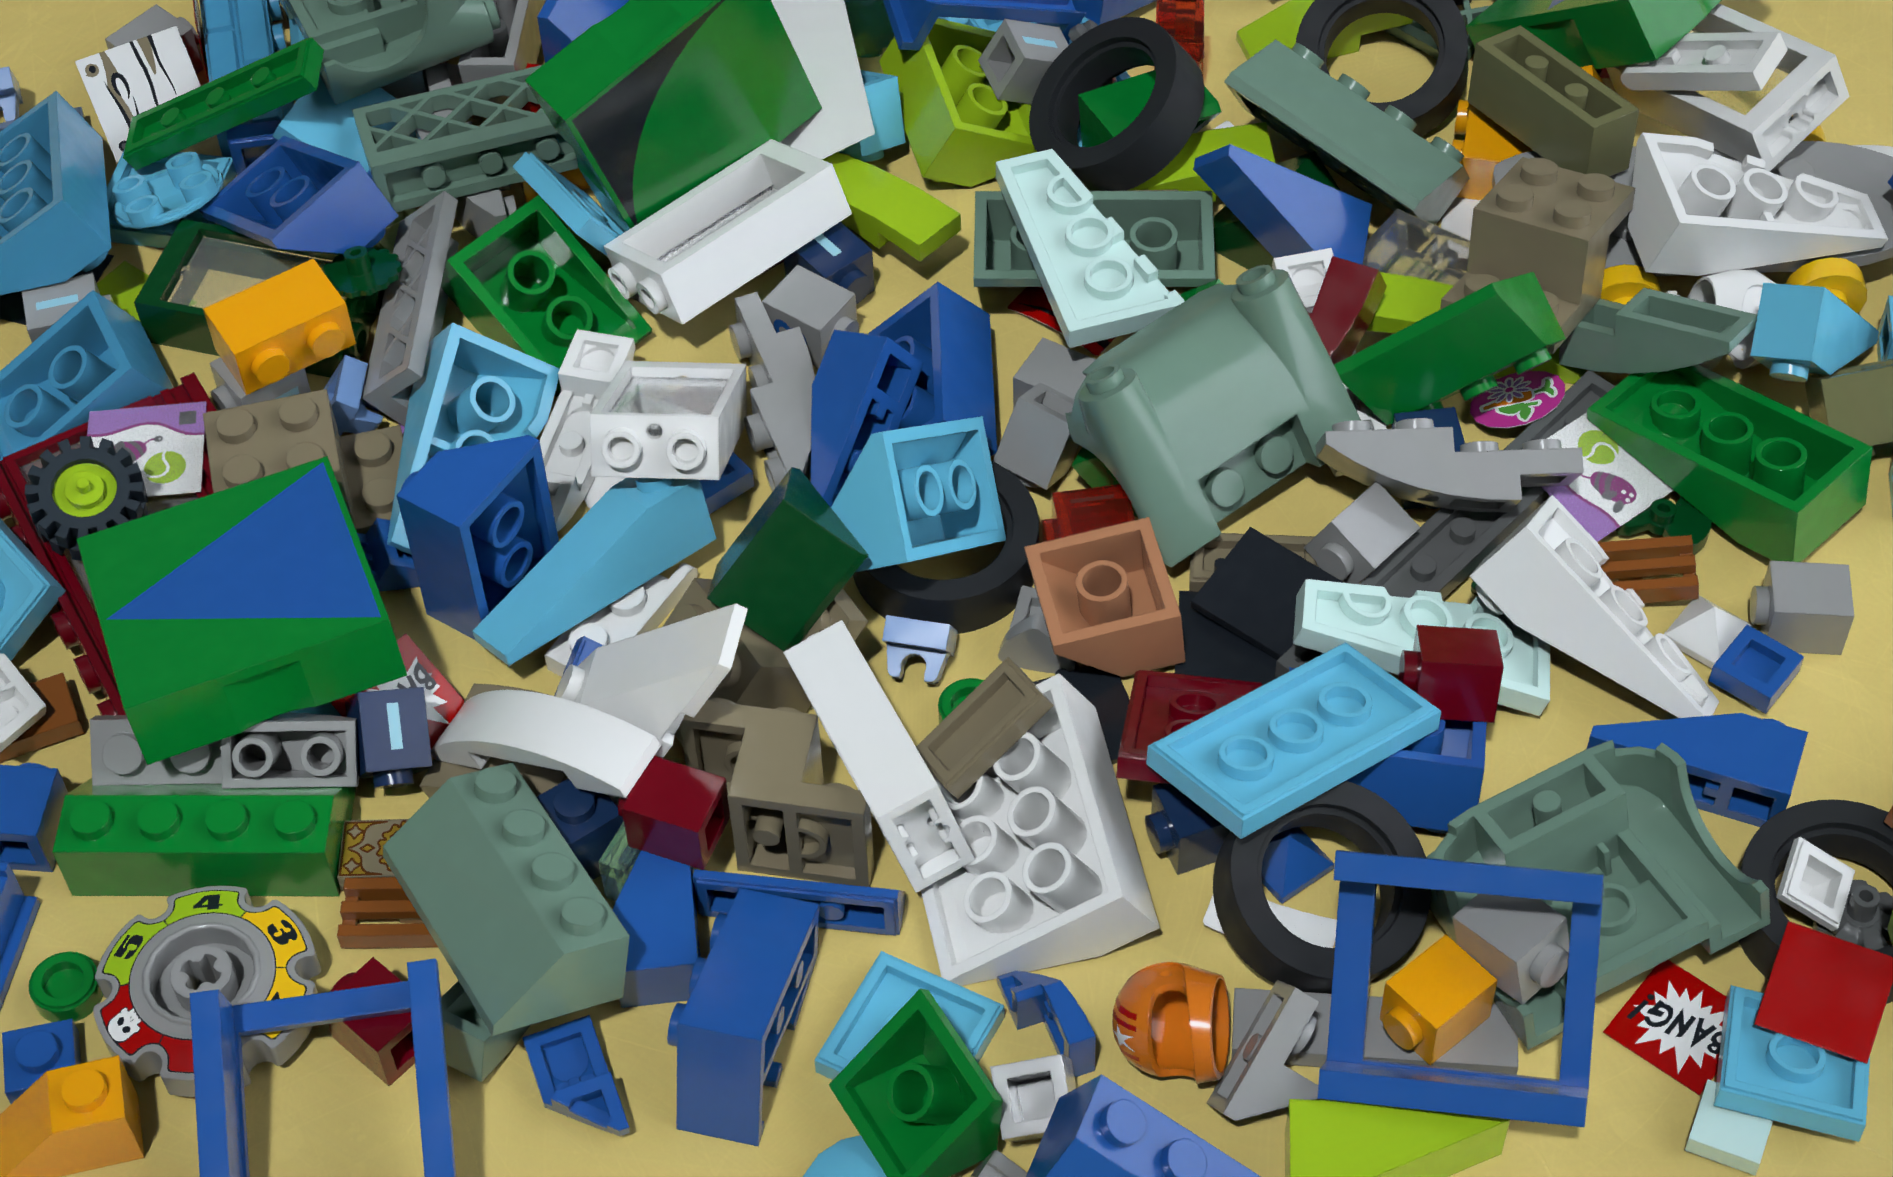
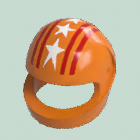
(1174, 1021)

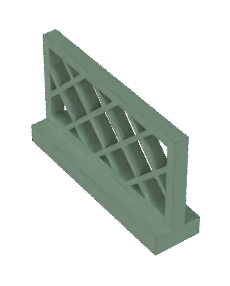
(455, 153)

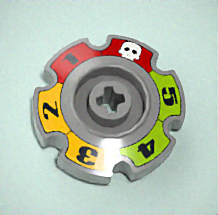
(200, 944)

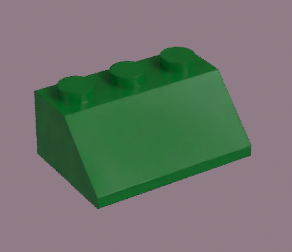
(1456, 349)

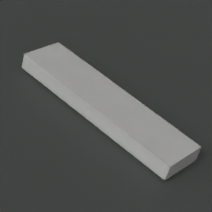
(1487, 1048)

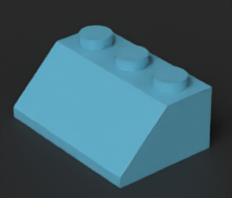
(922, 493)

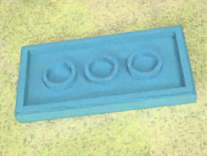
(1292, 739)

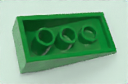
(1739, 457)

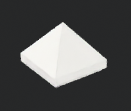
(1705, 630)
(1815, 884)

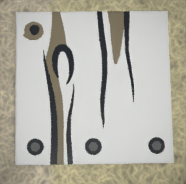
(135, 80)

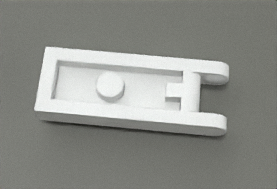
(1711, 63)
(626, 617)

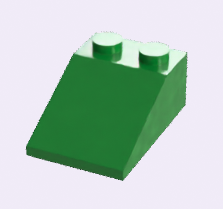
(536, 286)

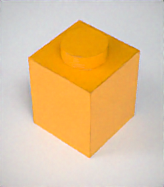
(1437, 1000)

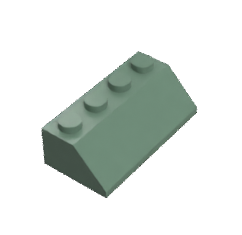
(1348, 132)
(1165, 226)
(508, 901)

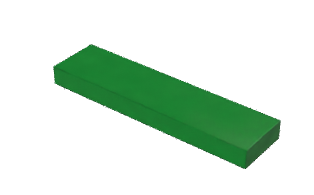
(224, 103)

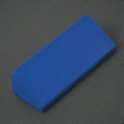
(839, 904)

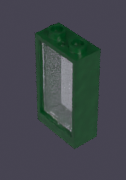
(213, 263)

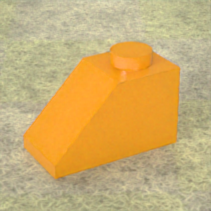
(72, 1122)

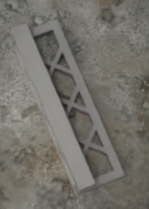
(411, 307)

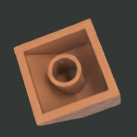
(1108, 599)

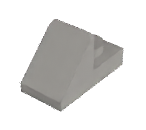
(1256, 1075)

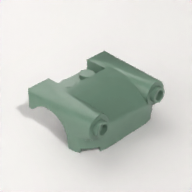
(389, 39)
(1211, 406)
(1638, 826)

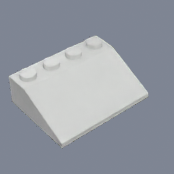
(1050, 852)

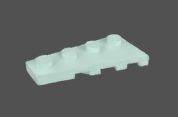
(1079, 255)
(1386, 624)

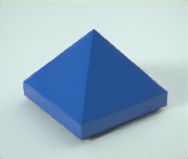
(1292, 864)

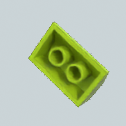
(951, 108)

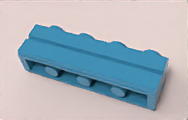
(237, 36)

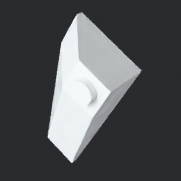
(1721, 215)
(1554, 588)
(658, 673)

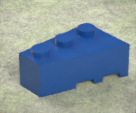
(739, 1012)

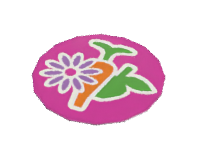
(1518, 399)

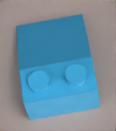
(79, 365)

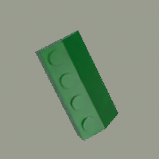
(201, 836)

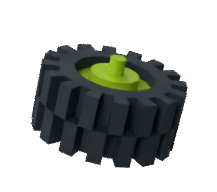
(83, 493)

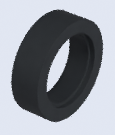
(1443, 21)
(1155, 133)
(970, 600)
(1835, 827)
(1259, 934)

